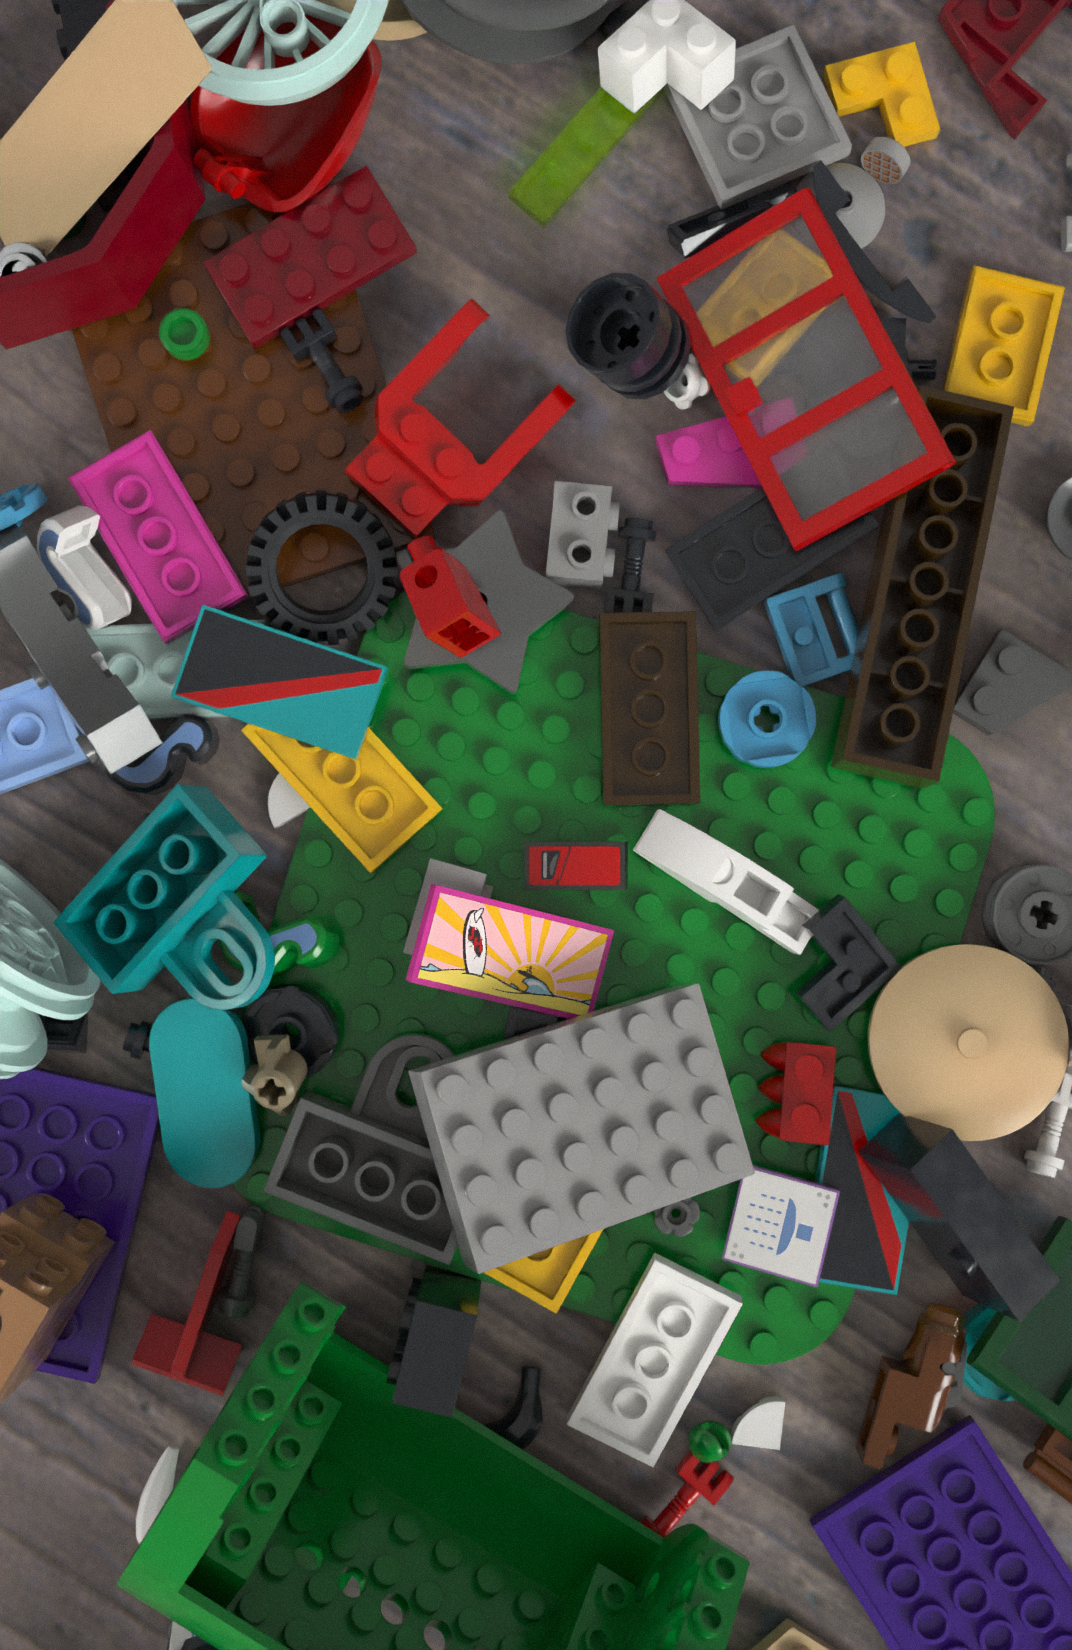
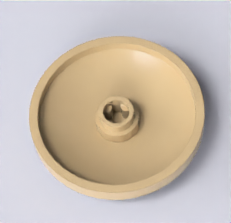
(968, 1041)

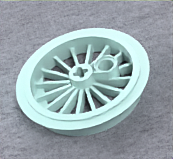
(291, 82)

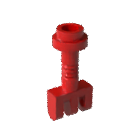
(696, 1484)

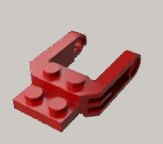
(416, 461)

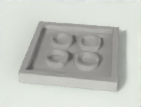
(765, 123)

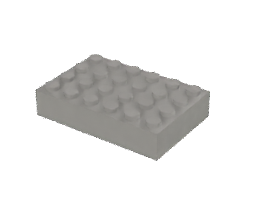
(580, 1125)

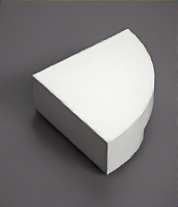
(284, 802)
(760, 1424)

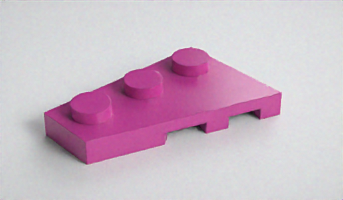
(705, 457)

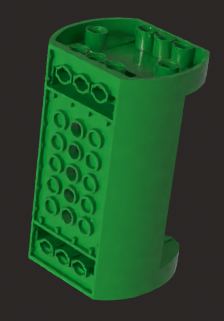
(418, 1514)

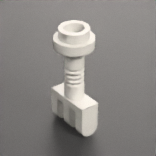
(1043, 1159)

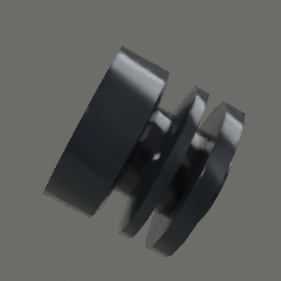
(628, 336)

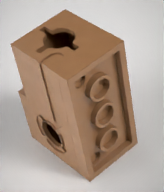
(43, 1277)

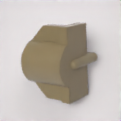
(277, 1075)

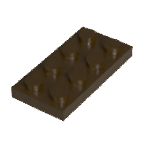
(649, 708)

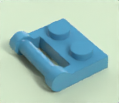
(803, 632)

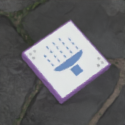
(781, 1225)

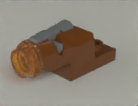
(920, 1388)

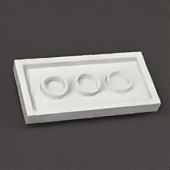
(654, 1359)

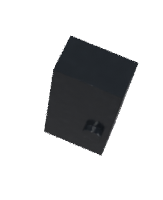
(959, 1215)

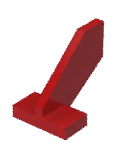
(187, 1350)

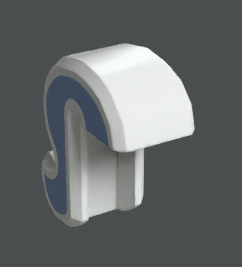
(80, 569)

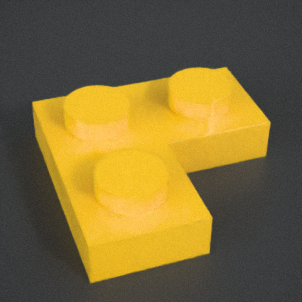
(890, 81)

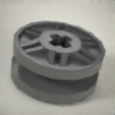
(1008, 916)

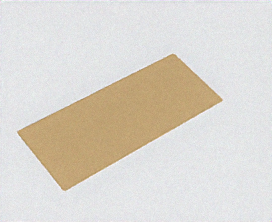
(95, 118)

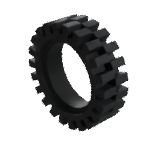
(335, 511)

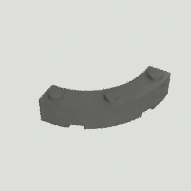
(68, 659)

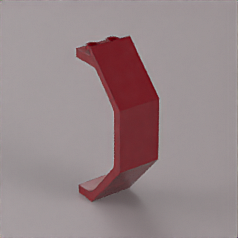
(123, 254)

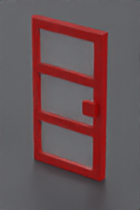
(805, 370)

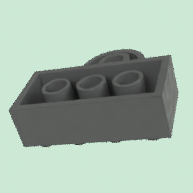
(371, 1159)

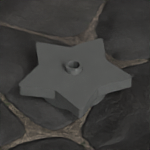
(515, 596)

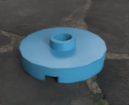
(20, 503)

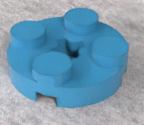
(782, 697)

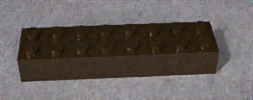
(923, 602)

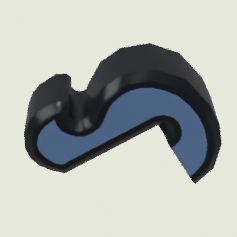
(165, 764)

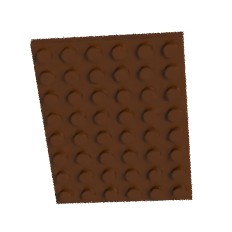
(240, 418)

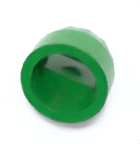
(704, 1444)

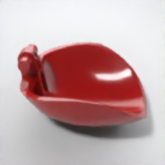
(288, 150)

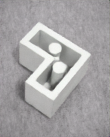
(662, 46)

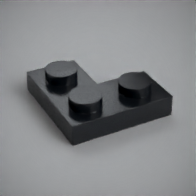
(856, 964)

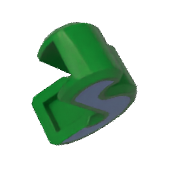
(299, 941)

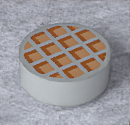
(885, 160)

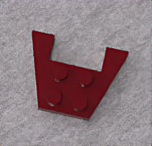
(991, 42)

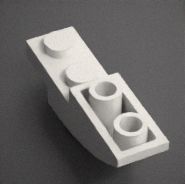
(727, 879)

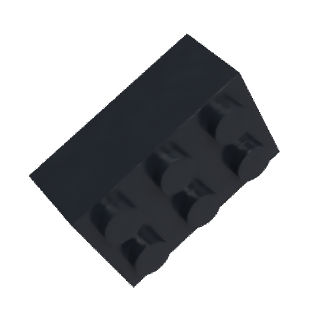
(434, 1340)

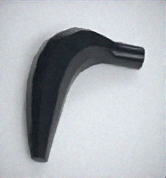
(525, 1418)

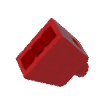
(446, 599)

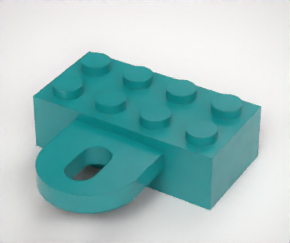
(169, 902)

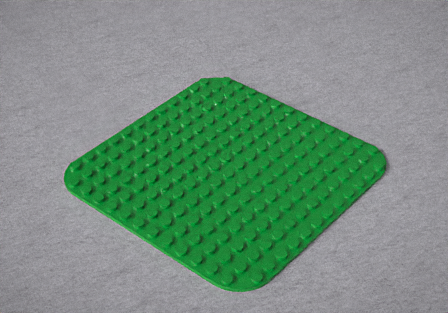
(533, 773)

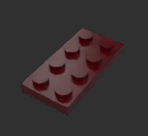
(310, 256)

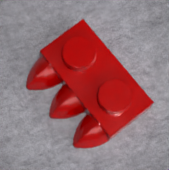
(802, 1091)

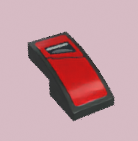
(575, 865)

